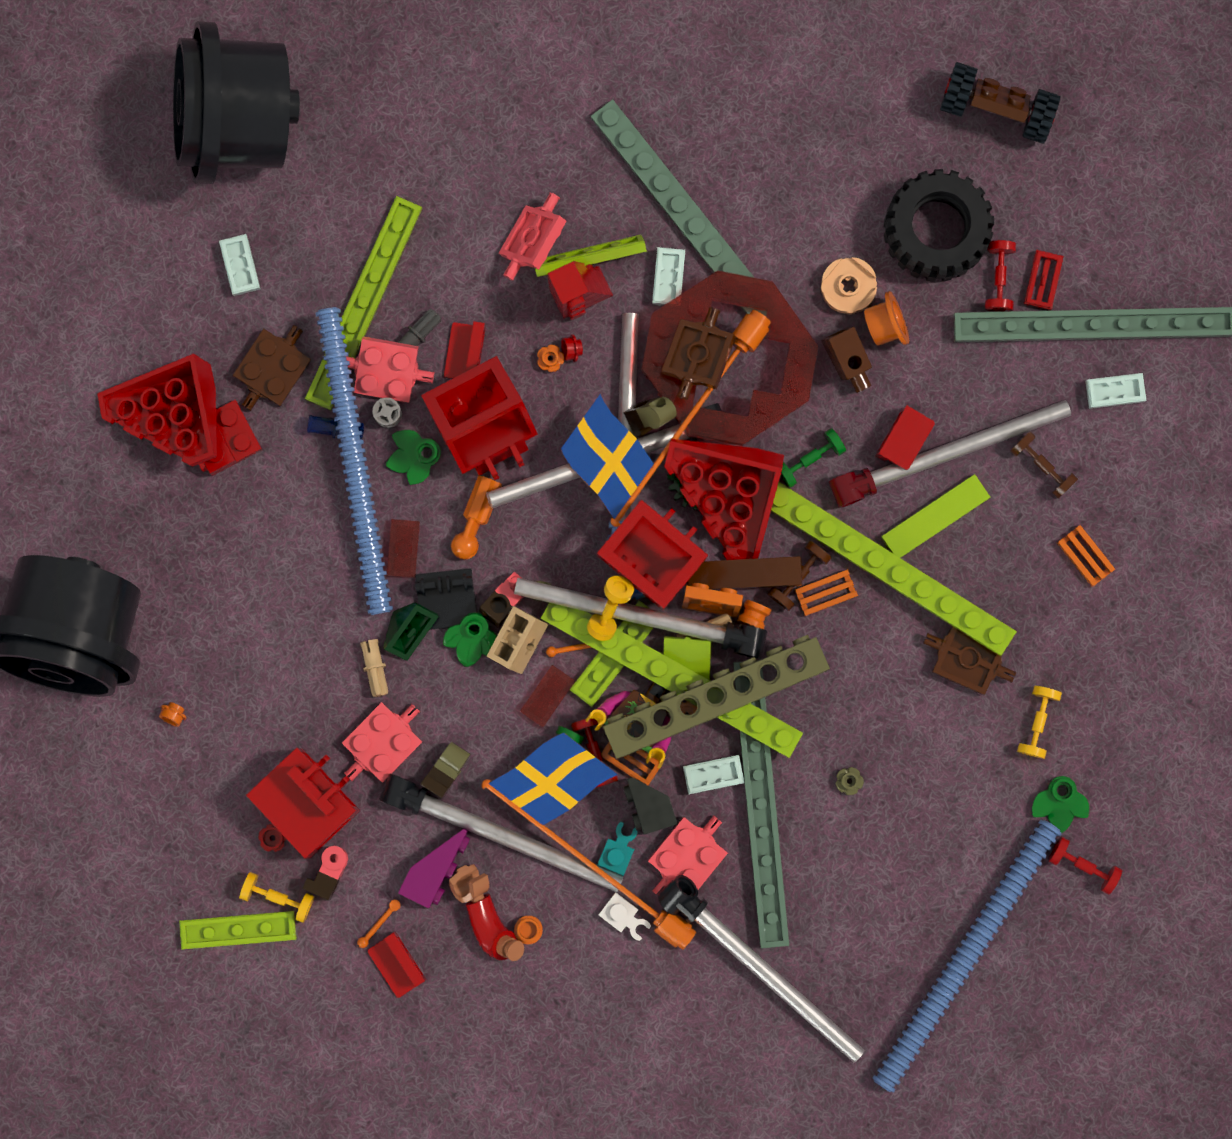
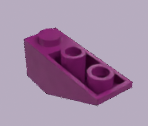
(427, 876)

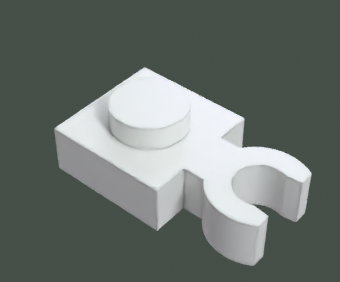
(621, 914)

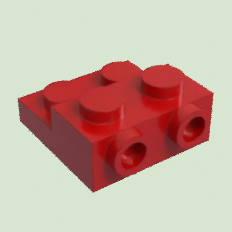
(234, 439)

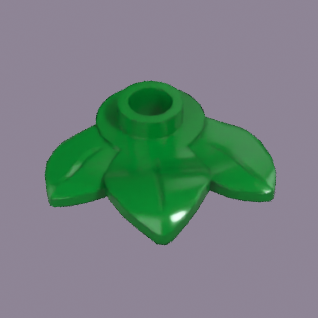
(409, 456)
(470, 643)
(1060, 808)

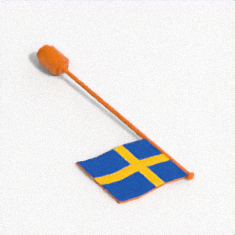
(614, 459)
(552, 784)

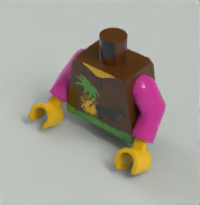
(624, 703)

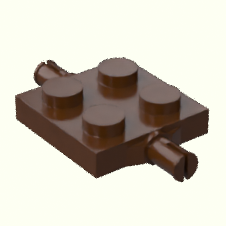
(698, 353)
(271, 367)
(967, 661)

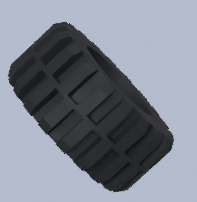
(950, 190)

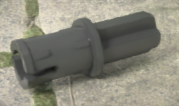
(421, 329)

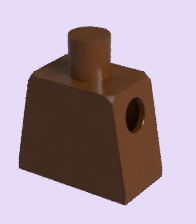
(840, 348)

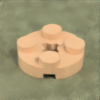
(849, 301)

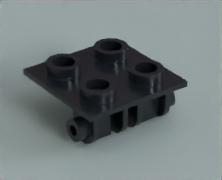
(447, 594)

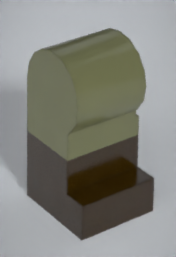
(650, 415)
(446, 770)

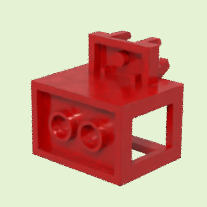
(481, 418)
(653, 554)
(304, 802)

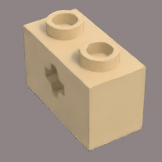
(517, 640)

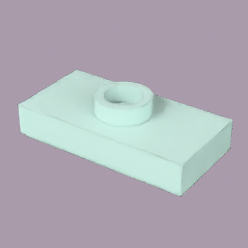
(239, 265)
(668, 275)
(1115, 390)
(713, 774)

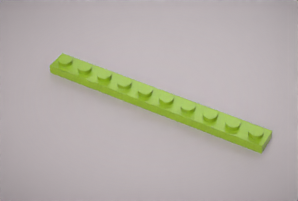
(892, 570)
(673, 677)

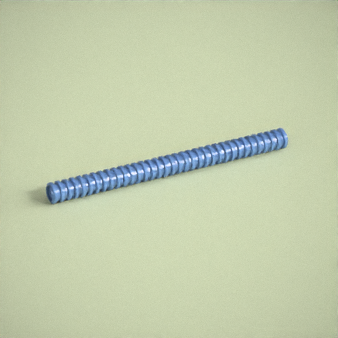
(354, 460)
(967, 955)

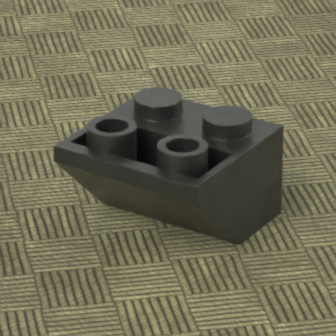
(651, 805)

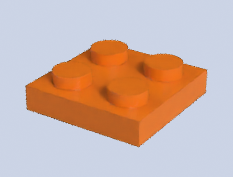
(701, 598)

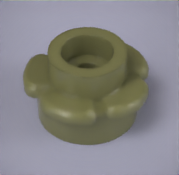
(857, 780)

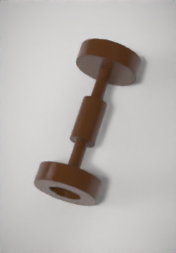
(1044, 464)
(817, 553)

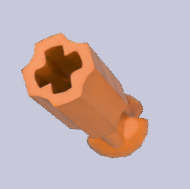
(476, 513)

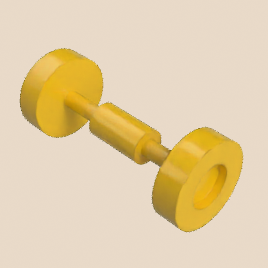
(618, 591)
(1039, 721)
(276, 897)

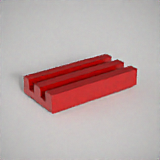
(1038, 302)

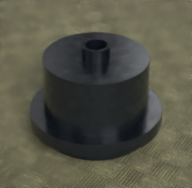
(230, 103)
(68, 626)

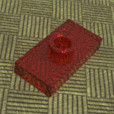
(403, 548)
(547, 696)

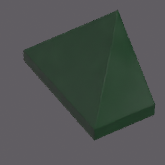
(408, 629)

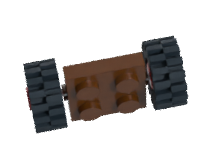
(1001, 100)

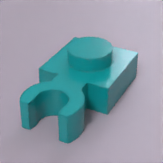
(617, 853)

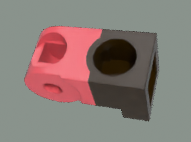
(501, 601)
(333, 864)

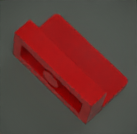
(464, 348)
(905, 438)
(396, 965)

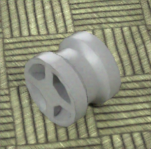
(385, 407)

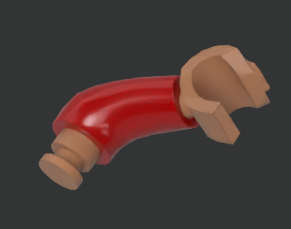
(485, 922)

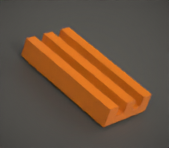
(1094, 548)
(848, 584)
(651, 773)

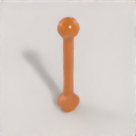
(552, 651)
(394, 905)

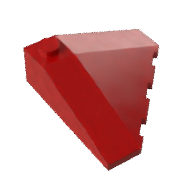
(168, 407)
(731, 490)

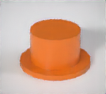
(886, 321)

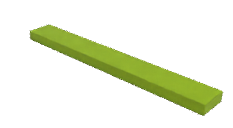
(369, 289)

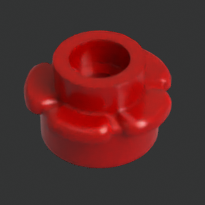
(571, 348)
(266, 843)

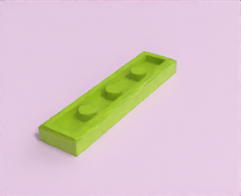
(594, 254)
(935, 517)
(604, 669)
(237, 930)

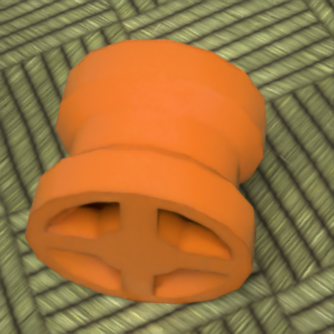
(754, 614)

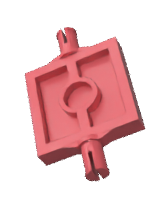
(532, 237)
(387, 369)
(382, 742)
(688, 852)

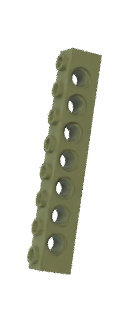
(813, 665)

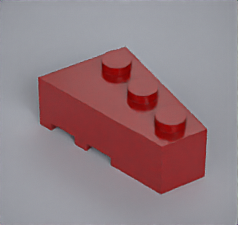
(577, 288)

